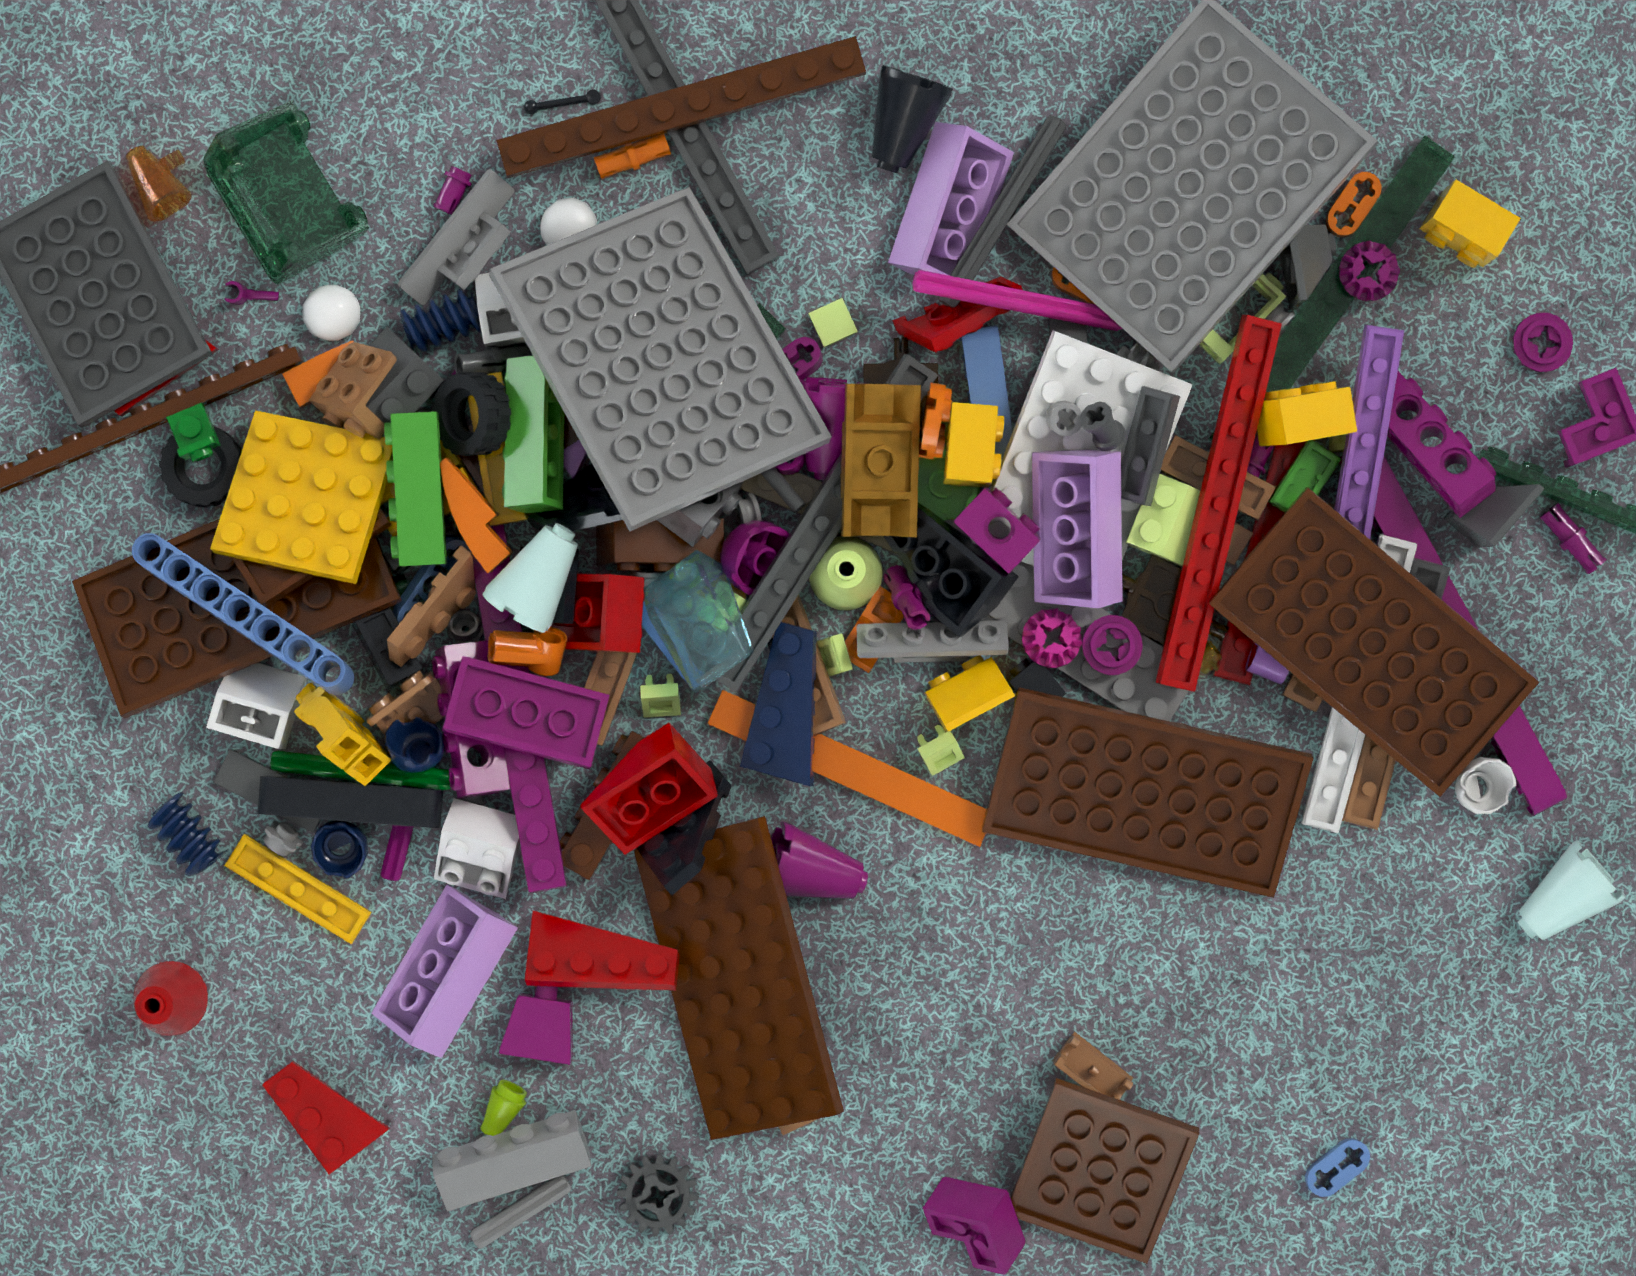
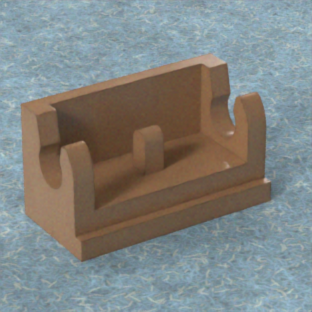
(1092, 1068)

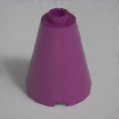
(829, 401)
(815, 867)

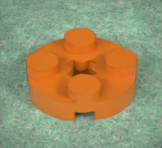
(936, 411)

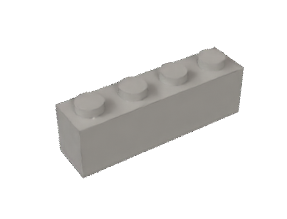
(511, 1160)

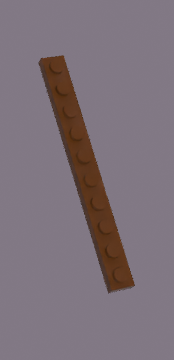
(681, 107)
(148, 417)

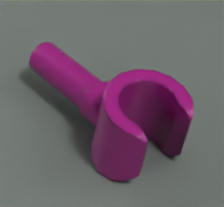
(250, 294)

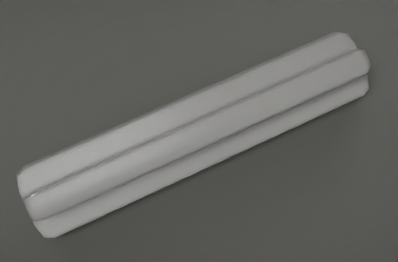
(520, 1211)

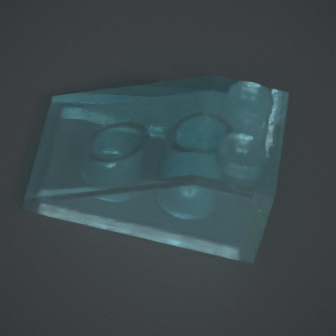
(698, 619)

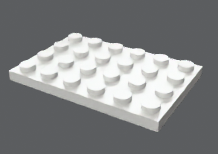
(1081, 376)

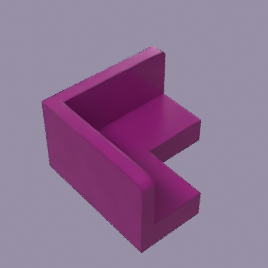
(1611, 421)
(979, 1218)

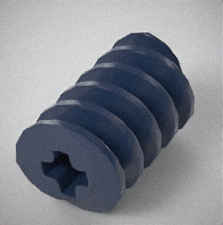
(441, 321)
(185, 836)

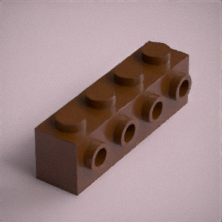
(588, 844)

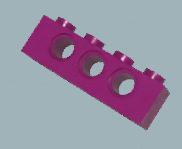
(1459, 490)
(465, 778)

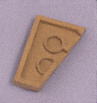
(444, 600)

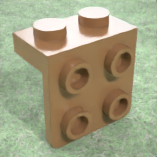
(350, 386)
(416, 700)

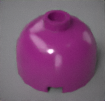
(749, 552)

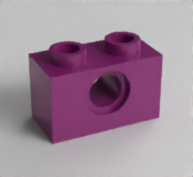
(1007, 550)

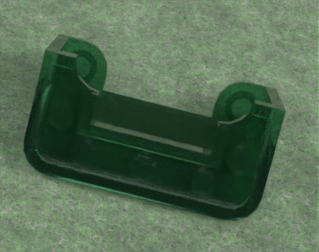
(280, 193)

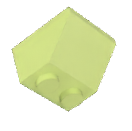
(1167, 523)

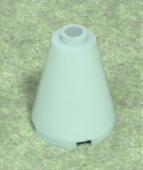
(535, 578)
(1569, 894)

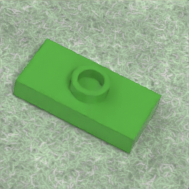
(1309, 469)

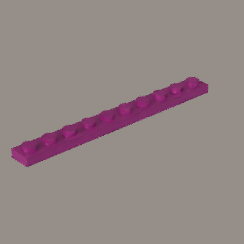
(526, 771)

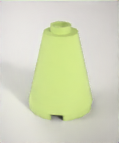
(847, 591)

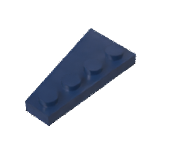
(782, 722)

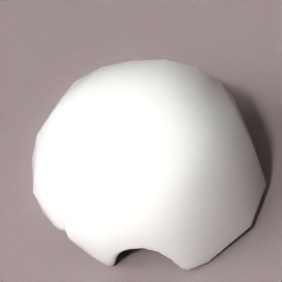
(566, 218)
(331, 312)
(1499, 783)

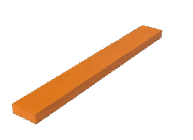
(869, 776)

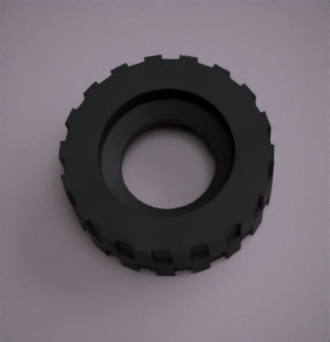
(492, 411)
(200, 494)

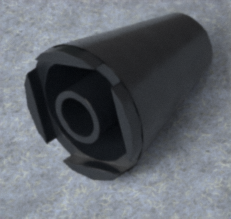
(904, 116)

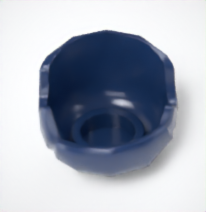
(414, 745)
(333, 836)

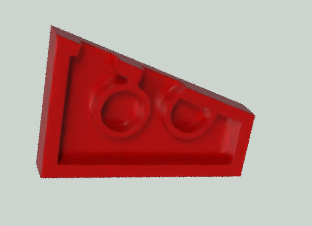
(944, 325)
(323, 1117)

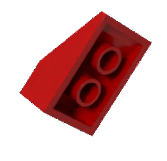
(606, 614)
(650, 789)

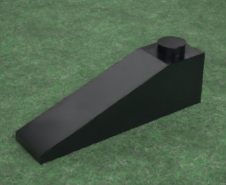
(951, 572)

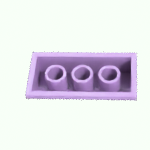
(949, 199)
(1079, 527)
(444, 971)

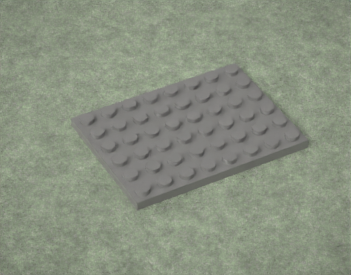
(1192, 183)
(659, 357)

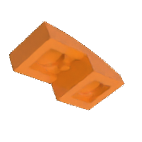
(305, 377)
(879, 610)

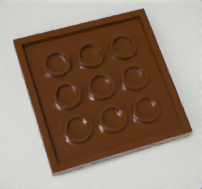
(1102, 1170)

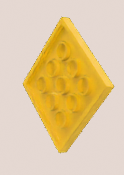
(304, 497)

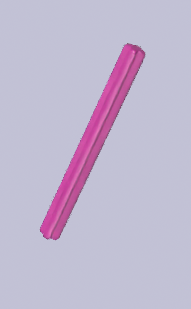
(1012, 299)

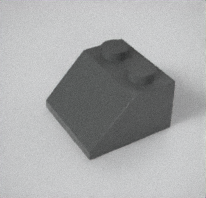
(406, 384)

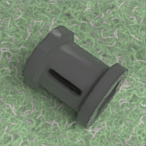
(1105, 431)

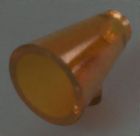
(157, 187)

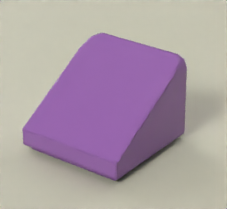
(574, 458)

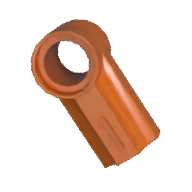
(535, 650)

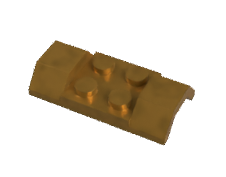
(880, 460)

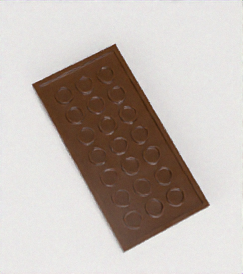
(1373, 642)
(167, 645)
(1146, 792)
(743, 988)

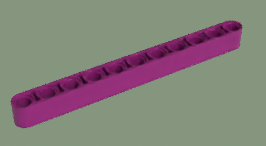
(1515, 739)

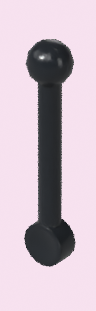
(592, 97)

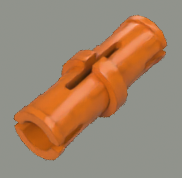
(632, 156)

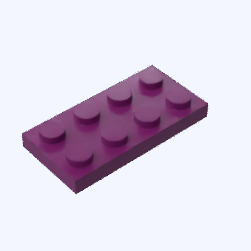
(526, 712)

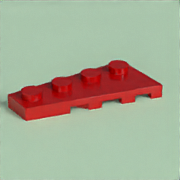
(589, 957)

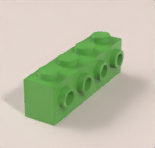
(534, 442)
(418, 488)

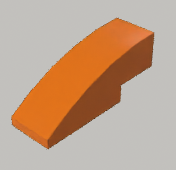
(472, 517)

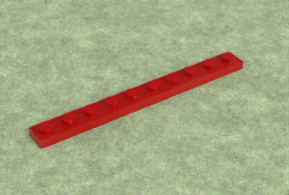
(1218, 502)

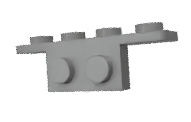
(462, 242)
(930, 643)

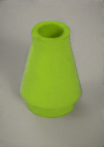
(503, 1106)

